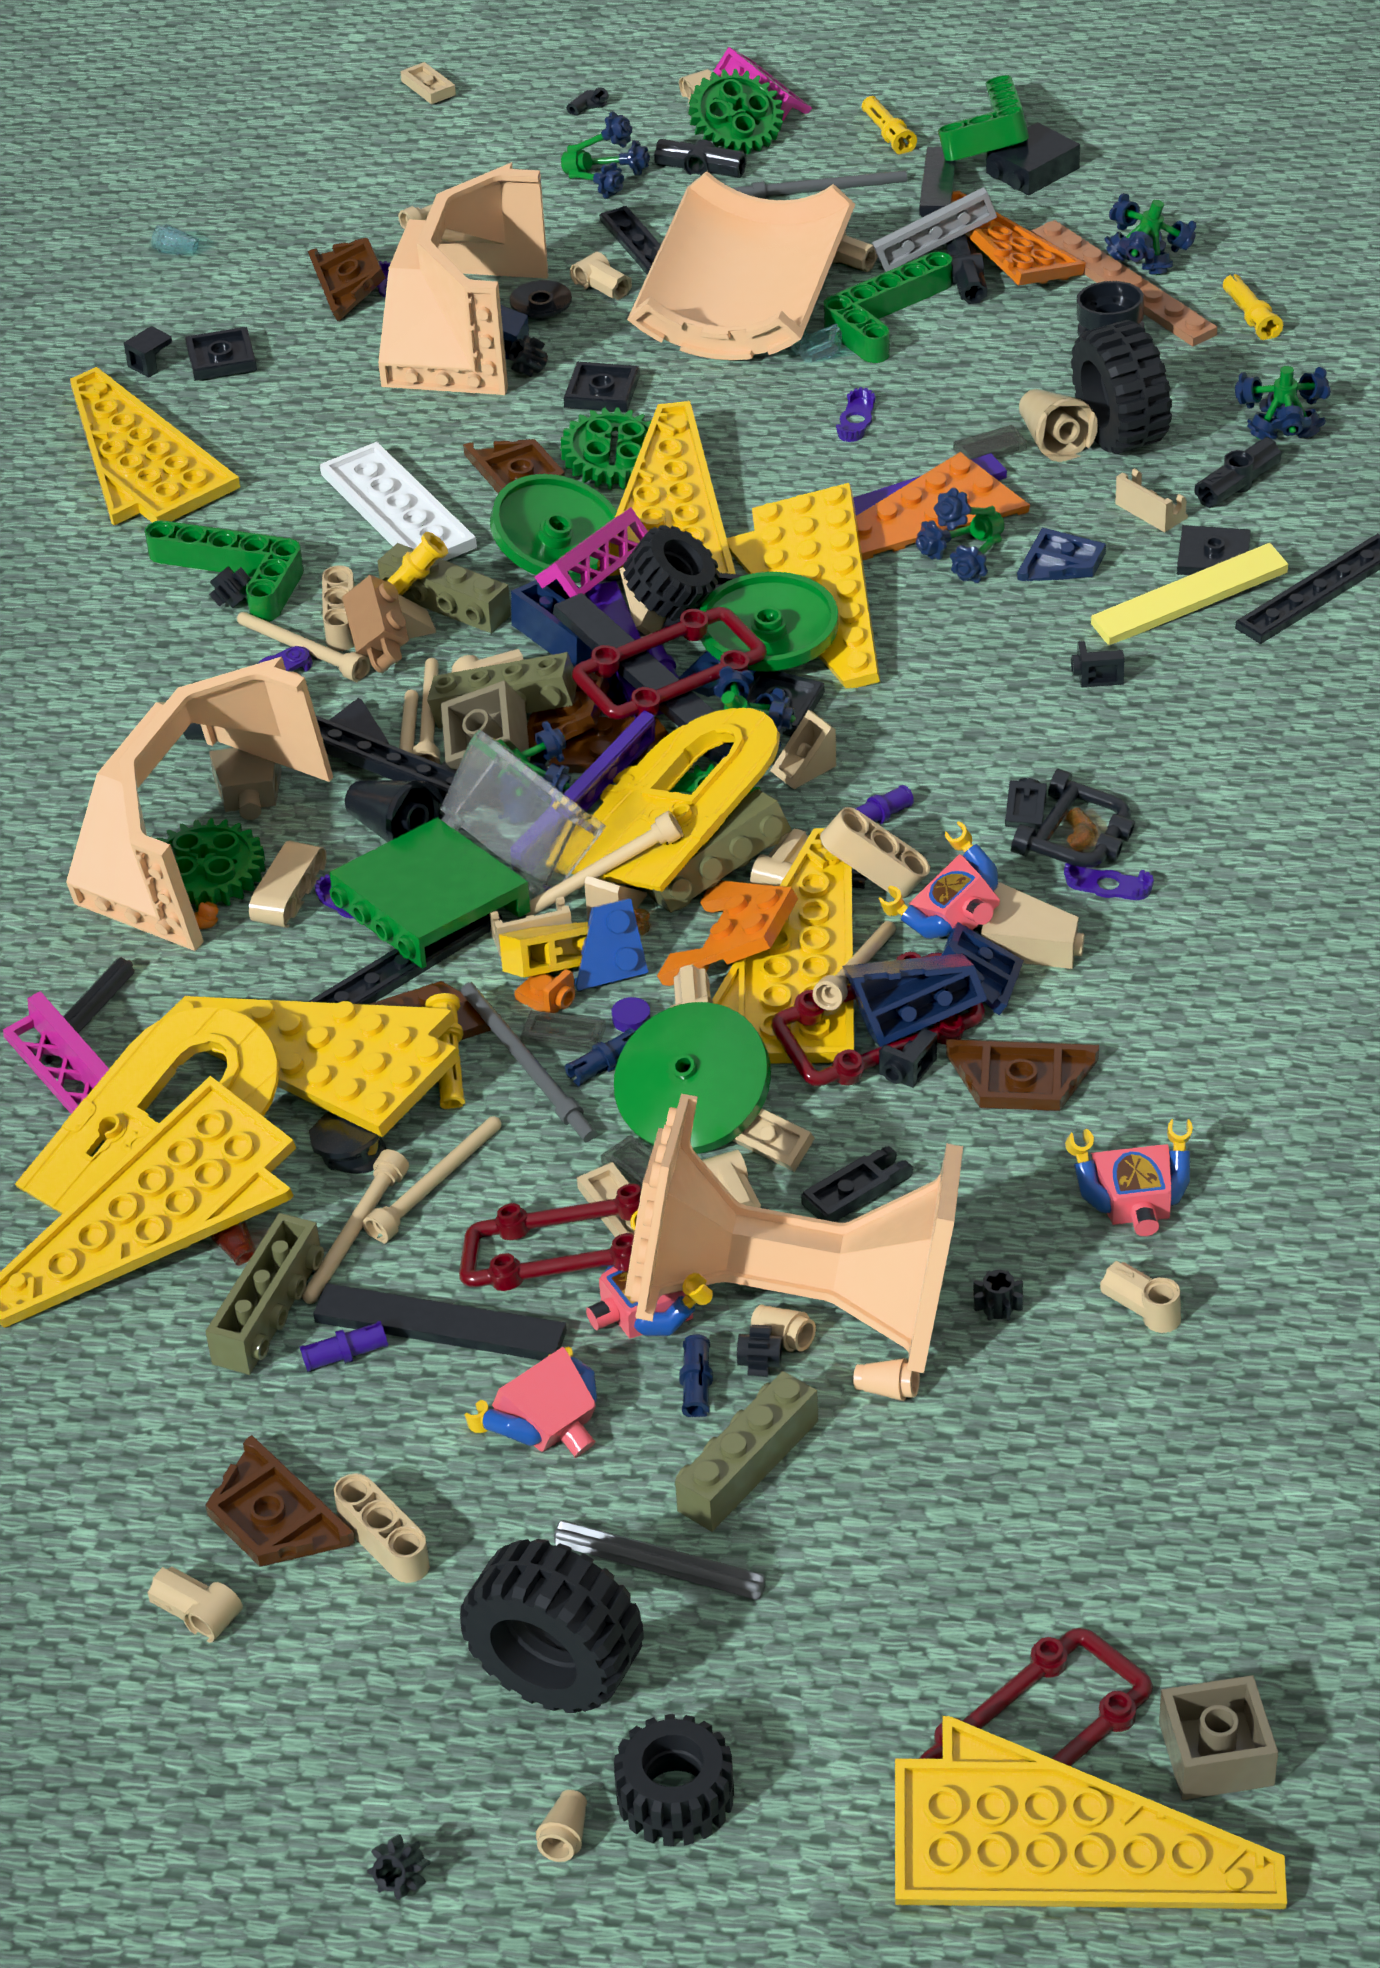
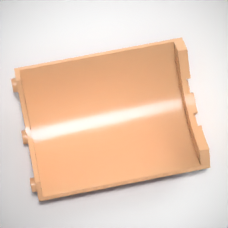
(740, 270)

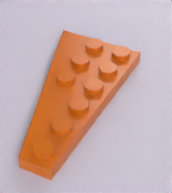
(1022, 253)

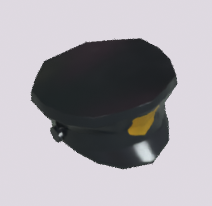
(345, 1144)

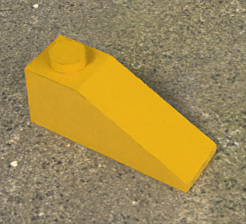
(542, 949)

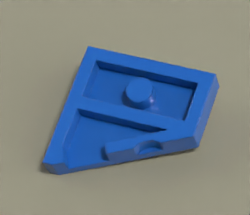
(611, 946)

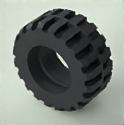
(1123, 384)
(552, 1625)

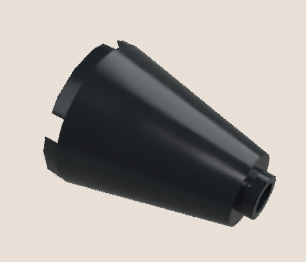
(393, 805)

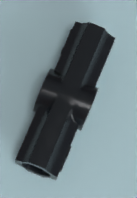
(700, 158)
(967, 269)
(1237, 472)

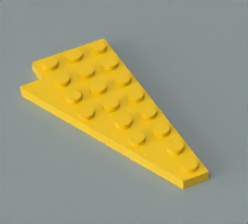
(142, 457)
(674, 484)
(819, 540)
(809, 947)
(350, 1056)
(177, 1186)
(1034, 1832)

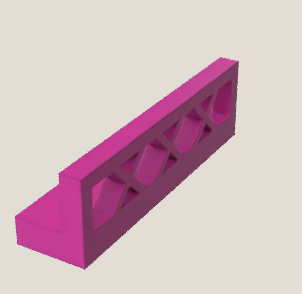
(735, 60)
(588, 548)
(63, 1042)

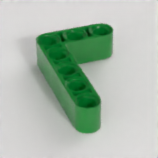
(988, 131)
(862, 305)
(269, 560)

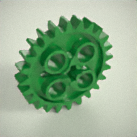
(736, 112)
(588, 446)
(216, 860)

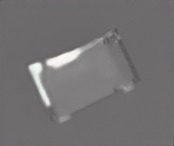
(518, 814)

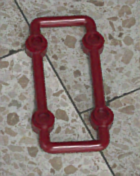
(693, 627)
(849, 1064)
(514, 1223)
(1050, 1657)

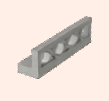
(934, 229)

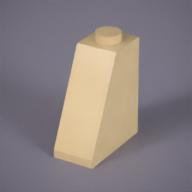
(1034, 930)

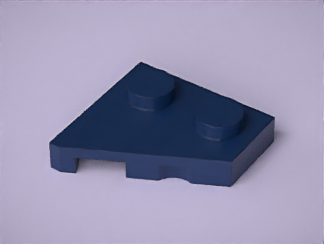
(994, 965)

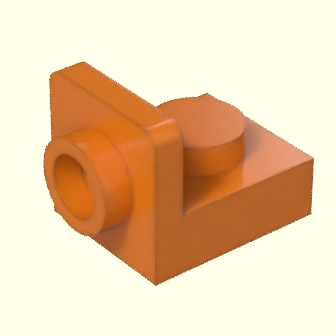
(547, 992)

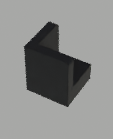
(142, 349)

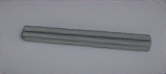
(660, 1560)

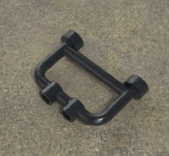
(1067, 791)

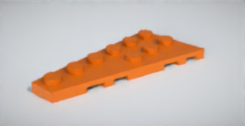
(899, 516)

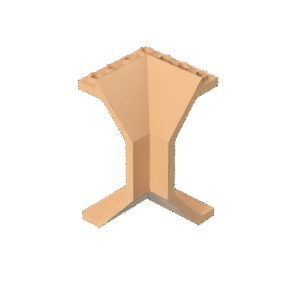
(438, 322)
(136, 876)
(875, 1267)

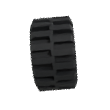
(671, 571)
(678, 1809)

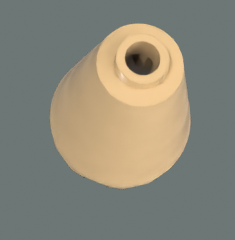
(1061, 423)

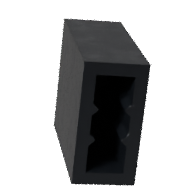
(1036, 161)

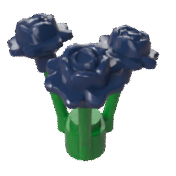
(618, 129)
(952, 512)

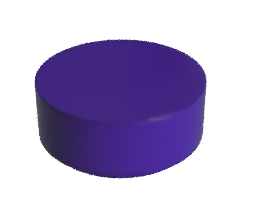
(630, 1013)

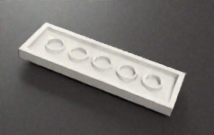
(394, 500)

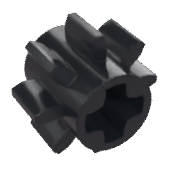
(528, 356)
(229, 586)
(998, 1295)
(759, 1350)
(398, 1866)

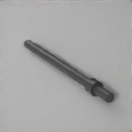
(761, 190)
(566, 1107)

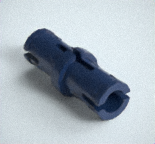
(601, 1058)
(696, 1376)

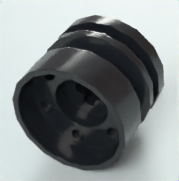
(1109, 303)

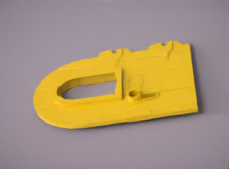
(644, 793)
(119, 1100)

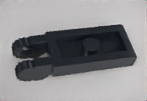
(855, 1185)

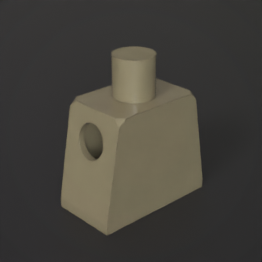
(245, 781)

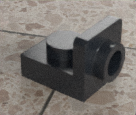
(1098, 668)
(1026, 803)
(910, 1063)

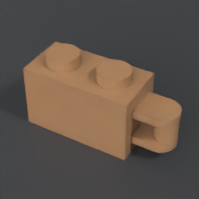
(376, 622)

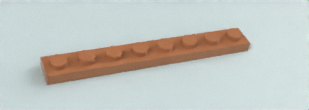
(1157, 304)

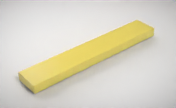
(1189, 594)

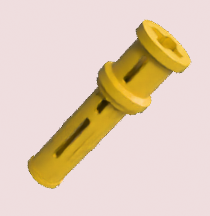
(892, 129)
(1256, 312)
(417, 563)
(451, 1082)

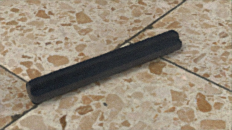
(96, 997)

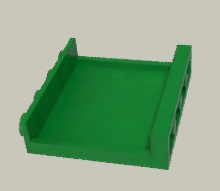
(425, 888)

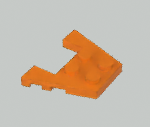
(746, 927)

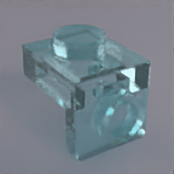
(819, 344)

